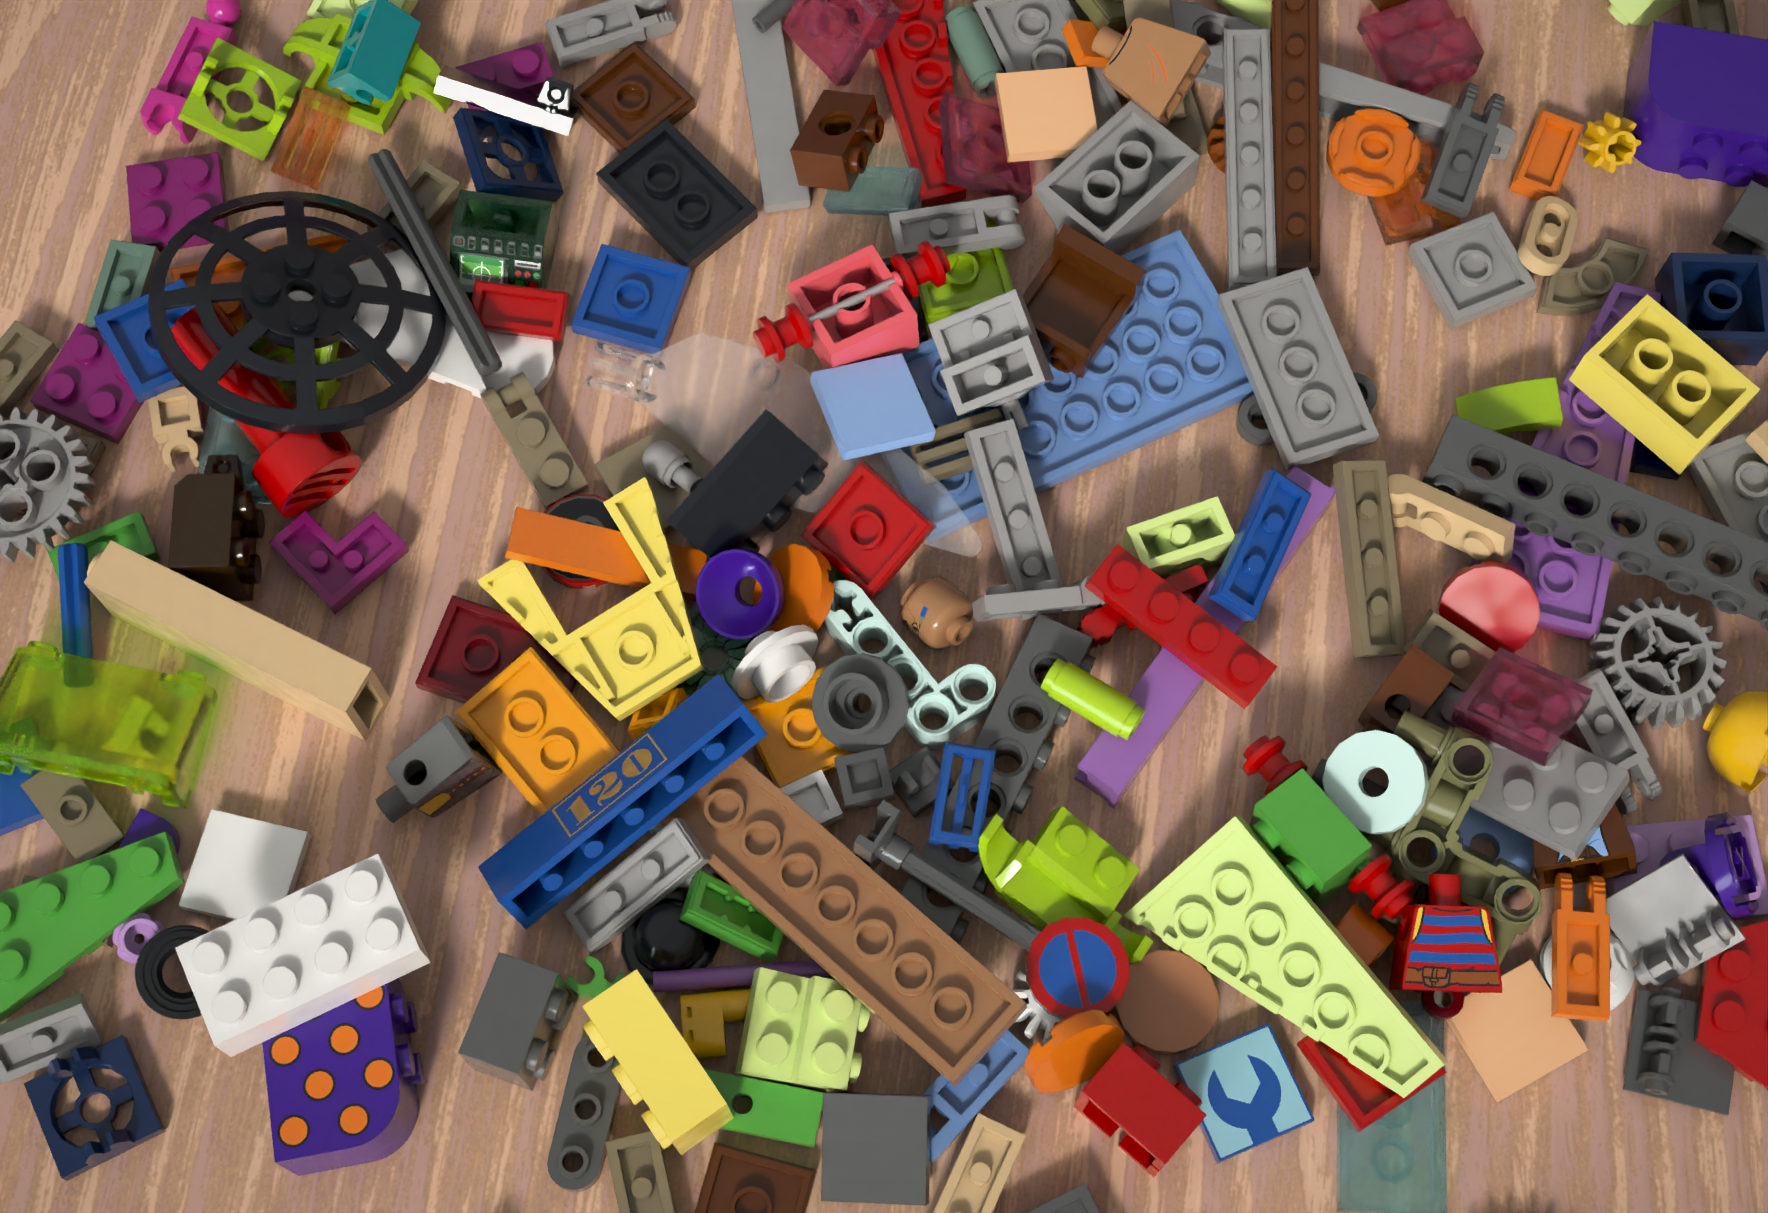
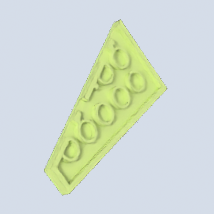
(1270, 941)

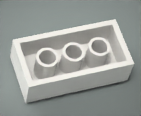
(302, 955)

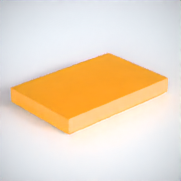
(537, 731)

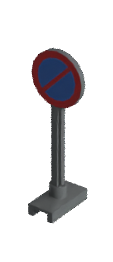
(1068, 964)

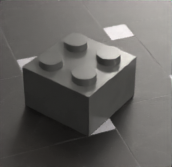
(517, 1022)

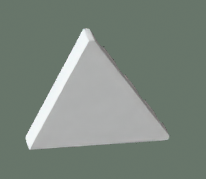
(453, 362)

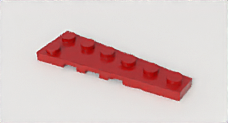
(915, 79)

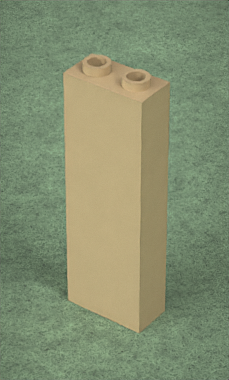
(238, 640)

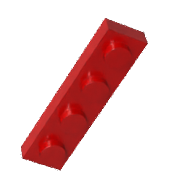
(1181, 626)

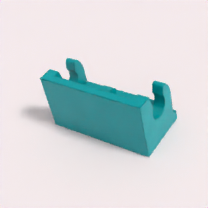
(374, 51)

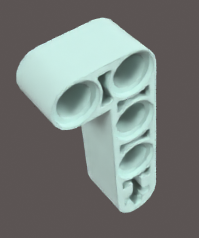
(927, 695)

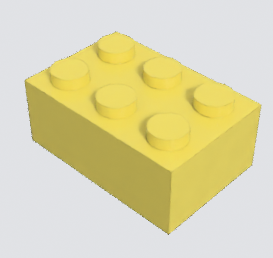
(1663, 384)
(655, 1064)

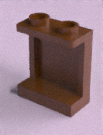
(1080, 300)

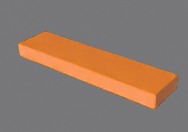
(592, 551)

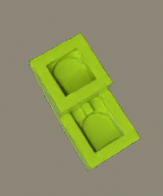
(1514, 406)

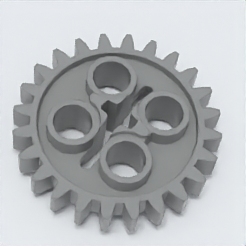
(49, 501)

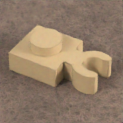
(174, 421)

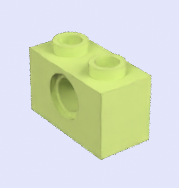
(1181, 538)

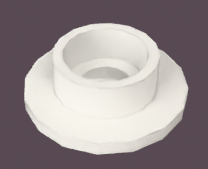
(776, 664)

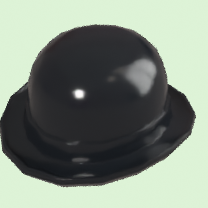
(664, 942)

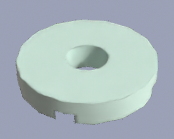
(1406, 777)

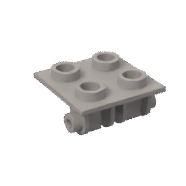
(1670, 922)

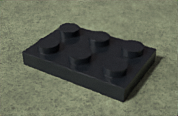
(677, 195)

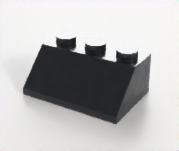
(750, 489)

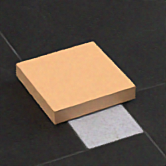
(1045, 112)
(1513, 1032)

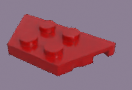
(1735, 1005)

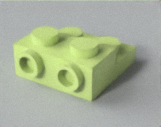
(801, 1031)

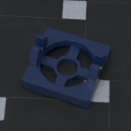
(528, 139)
(44, 1092)

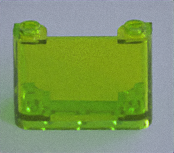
(104, 721)

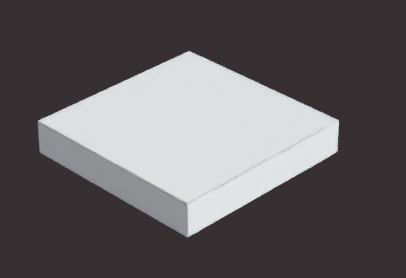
(242, 866)

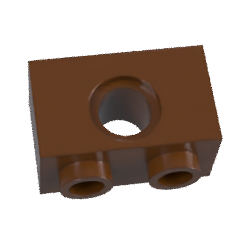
(837, 140)

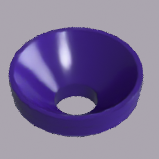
(720, 595)

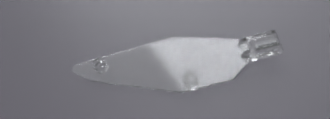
(718, 388)

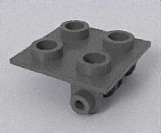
(1668, 1061)

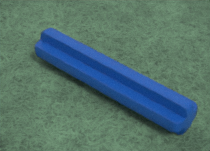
(75, 600)

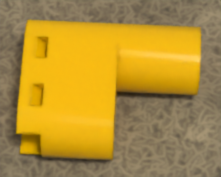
(705, 1019)

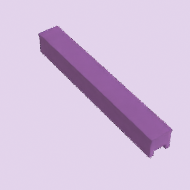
(1171, 684)

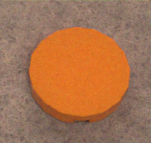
(1373, 152)
(805, 585)
(1075, 1051)

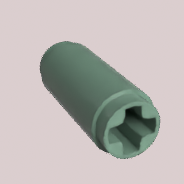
(974, 50)

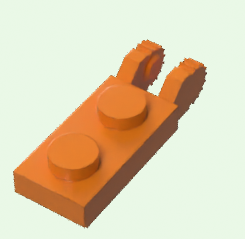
(1580, 952)

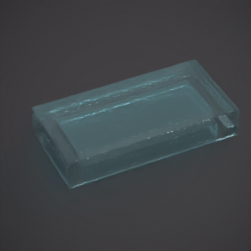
(877, 192)

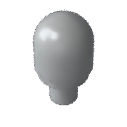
(670, 466)

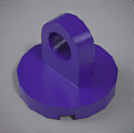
(1724, 864)

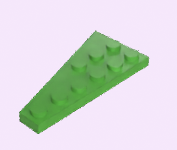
(72, 912)

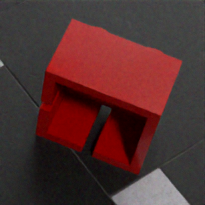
(1142, 1103)

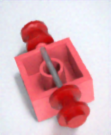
(854, 307)

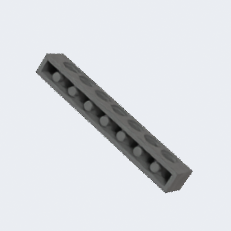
(1602, 502)
(1029, 747)

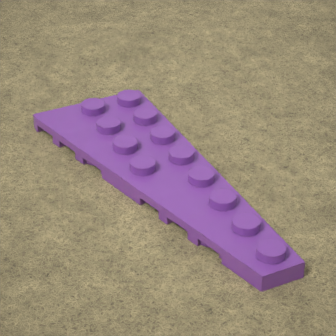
(1567, 582)

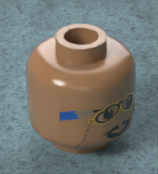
(937, 612)

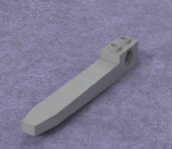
(1339, 89)

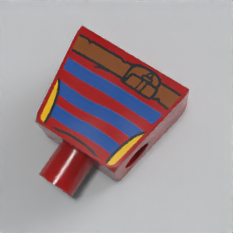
(1445, 944)

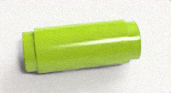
(1093, 699)

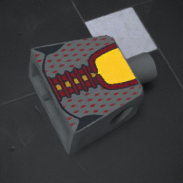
(437, 771)

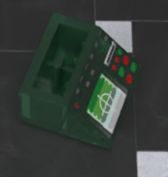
(502, 240)

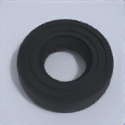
(149, 973)

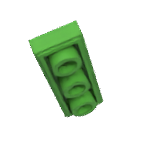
(777, 1109)

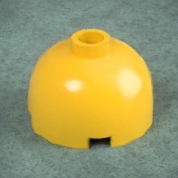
(1740, 739)

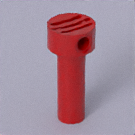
(293, 468)

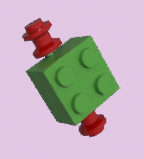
(1315, 836)

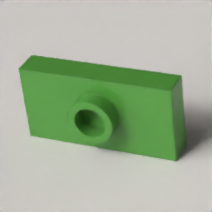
(730, 917)

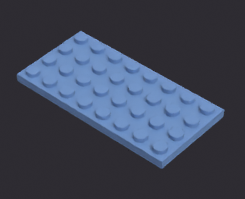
(1153, 377)

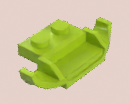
(323, 40)
(1061, 875)

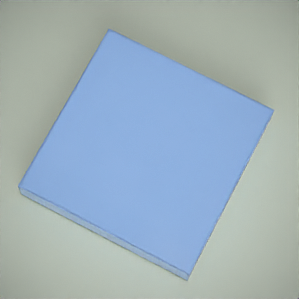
(872, 406)

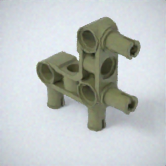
(1445, 806)

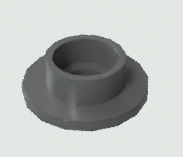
(838, 709)

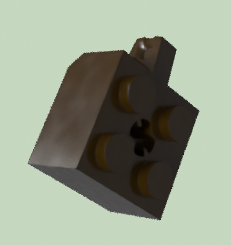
(217, 529)

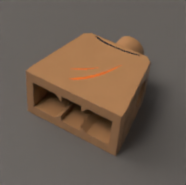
(1152, 65)

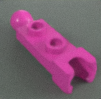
(185, 65)

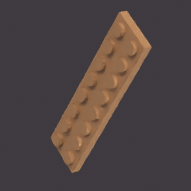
(850, 920)

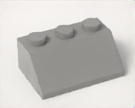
(1119, 179)

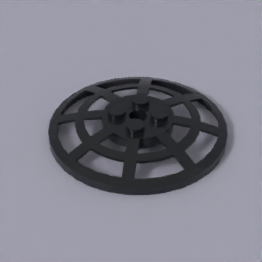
(292, 323)

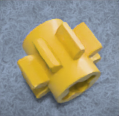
(1610, 142)

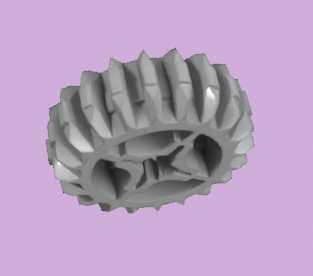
(1650, 629)

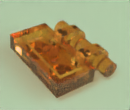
(1402, 214)

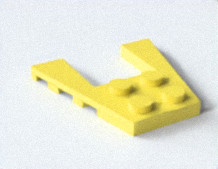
(635, 646)

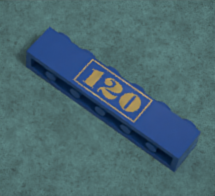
(621, 801)

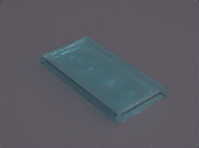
(1401, 1156)

